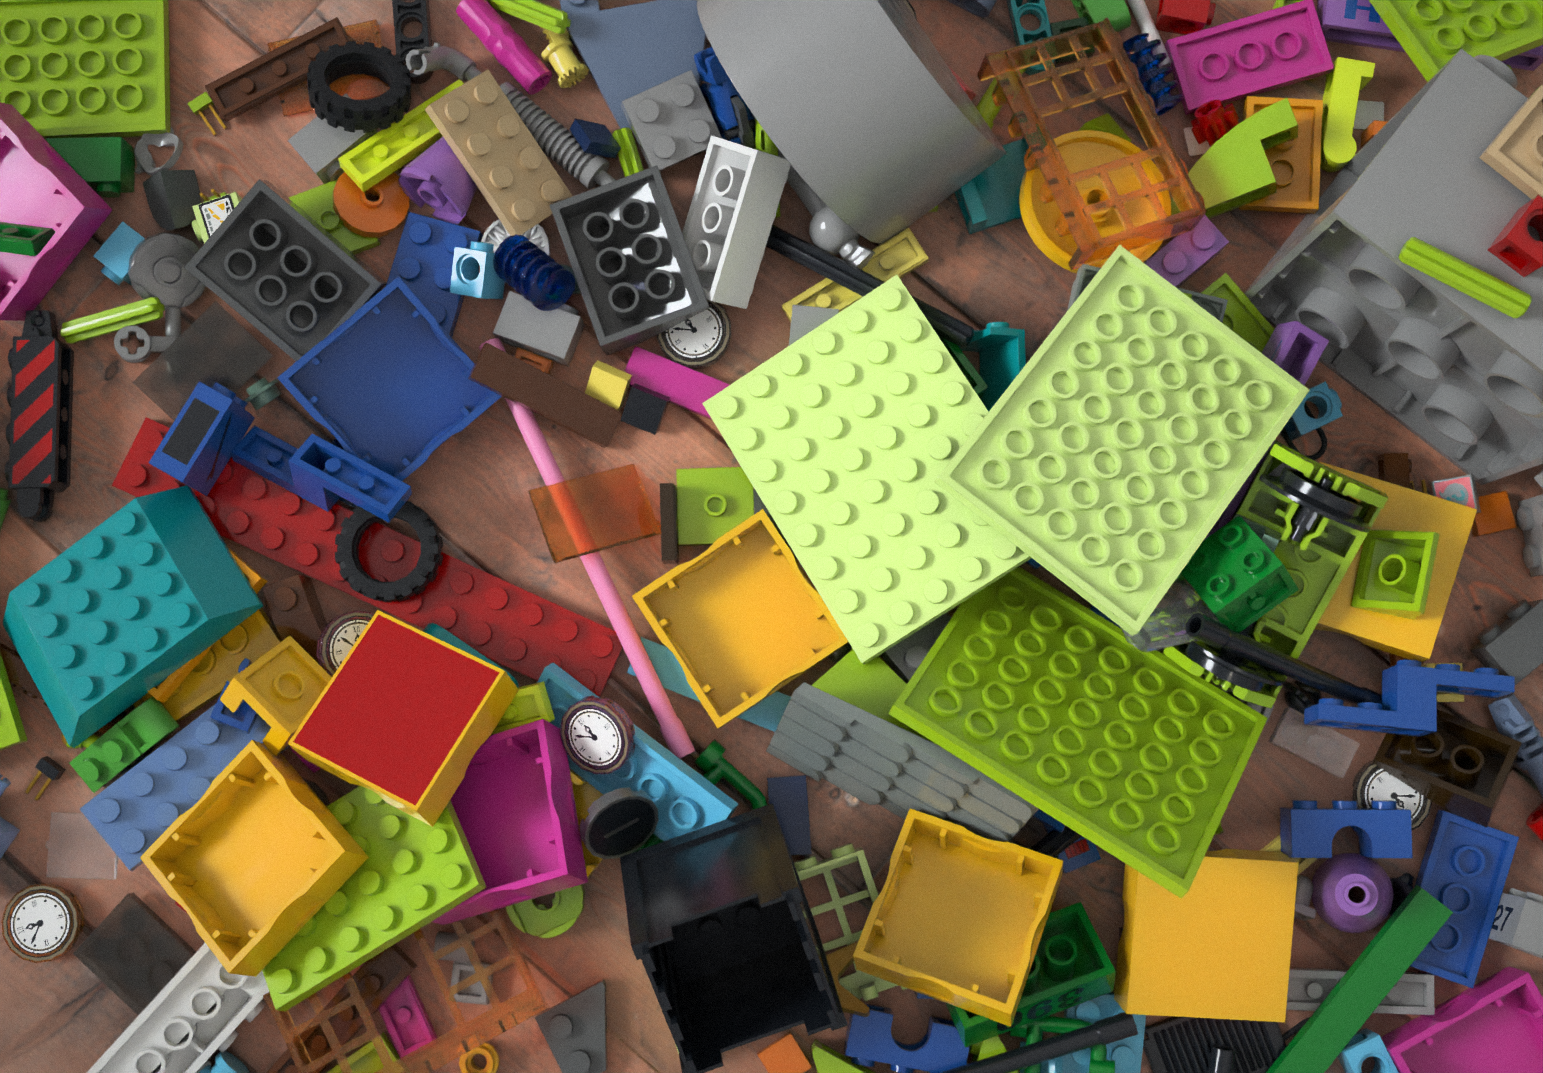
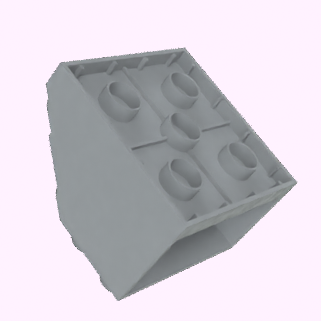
(1396, 335)

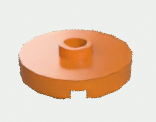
(370, 217)

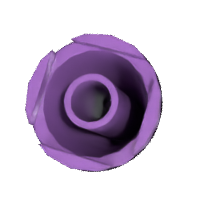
(440, 182)
(1331, 890)

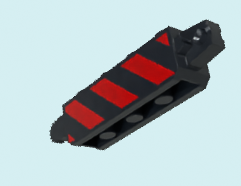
(39, 415)

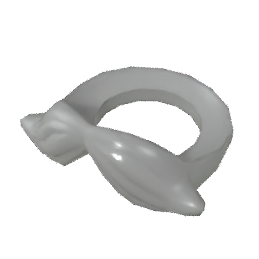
(144, 158)

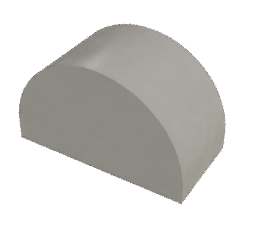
(854, 104)

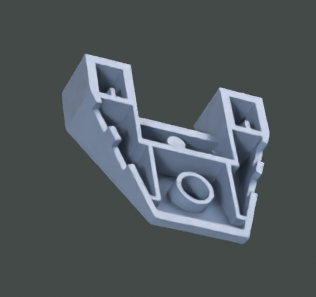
(635, 45)

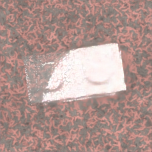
(1314, 744)

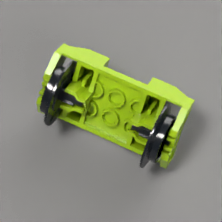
(1317, 544)

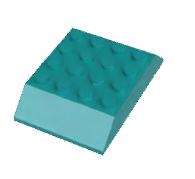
(126, 609)

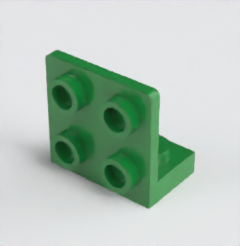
(1238, 575)

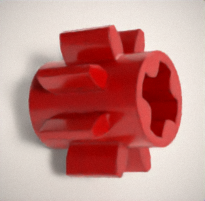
(1213, 121)

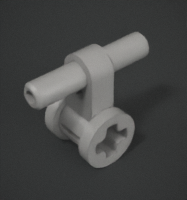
(152, 344)

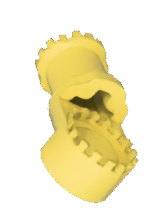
(563, 59)

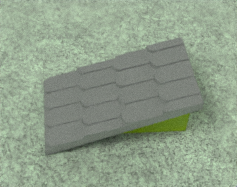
(848, 738)

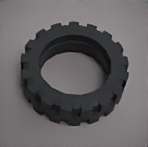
(352, 113)
(402, 589)

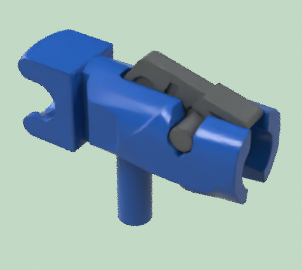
(727, 106)

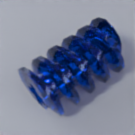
(1150, 74)
(533, 273)

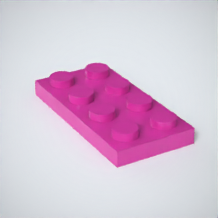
(1249, 55)

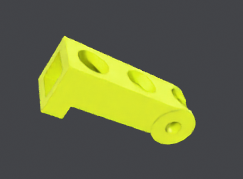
(1339, 111)

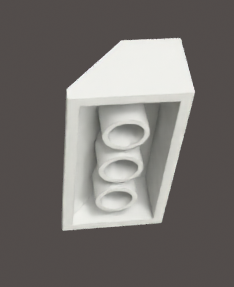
(733, 218)

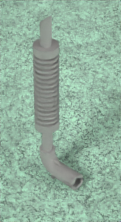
(549, 134)

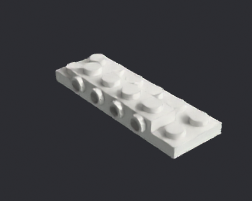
(187, 1020)

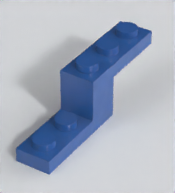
(322, 473)
(1409, 698)

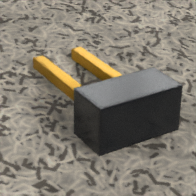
(50, 769)

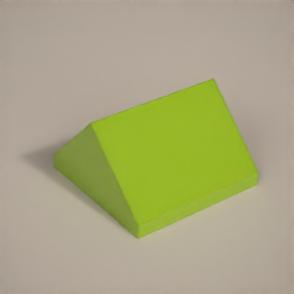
(1395, 572)

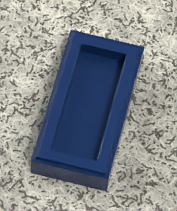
(791, 807)

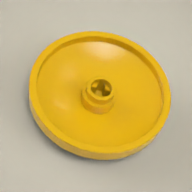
(1080, 152)

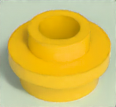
(489, 1051)

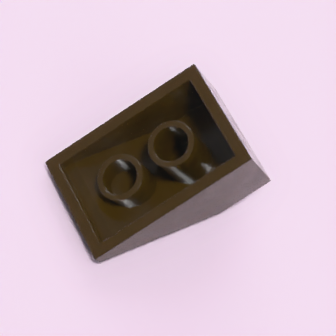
(1454, 767)

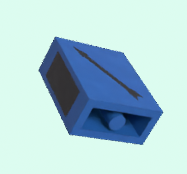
(203, 437)

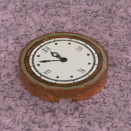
(42, 922)

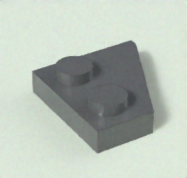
(578, 1031)

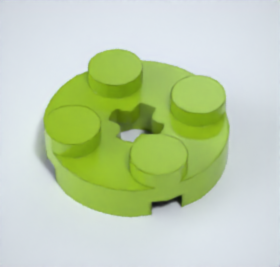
(552, 921)

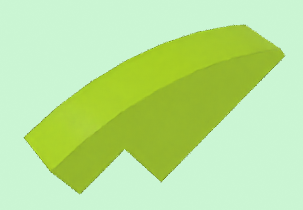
(1236, 165)

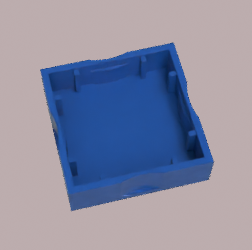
(389, 383)

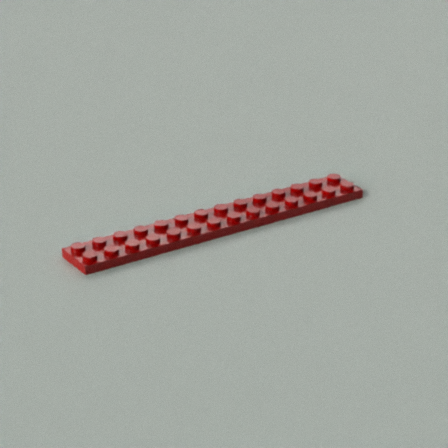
(467, 602)

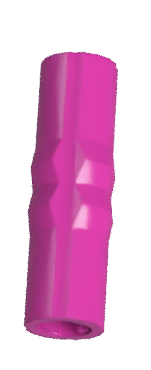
(505, 44)

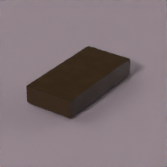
(669, 523)

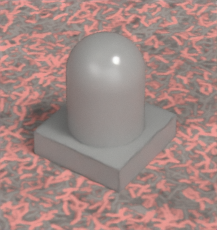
(1303, 897)

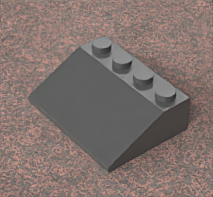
(629, 259)
(283, 271)

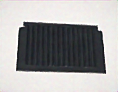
(1186, 1044)

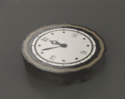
(699, 339)
(1377, 784)

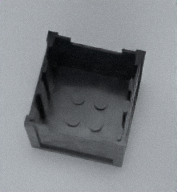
(728, 938)

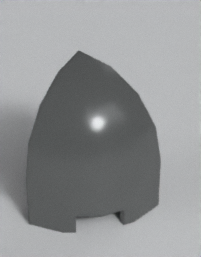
(172, 197)

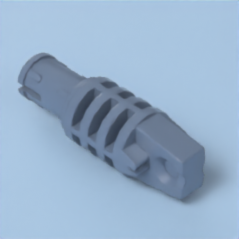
(1516, 723)

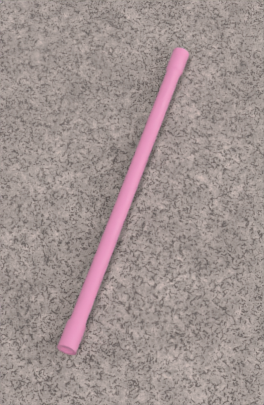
(670, 725)

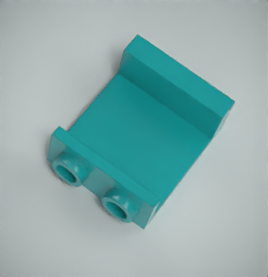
(994, 193)
(1001, 357)

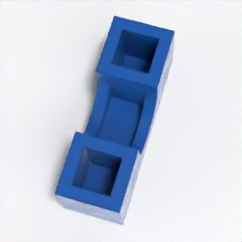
(1381, 830)
(871, 1040)

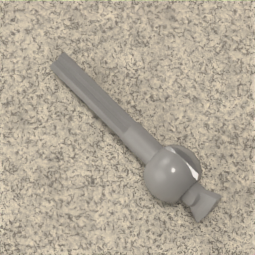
(826, 228)

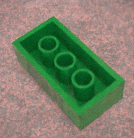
(1064, 973)

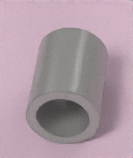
(444, 939)

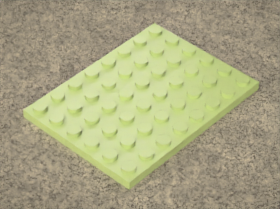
(1123, 439)
(847, 458)

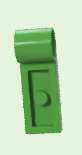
(124, 743)

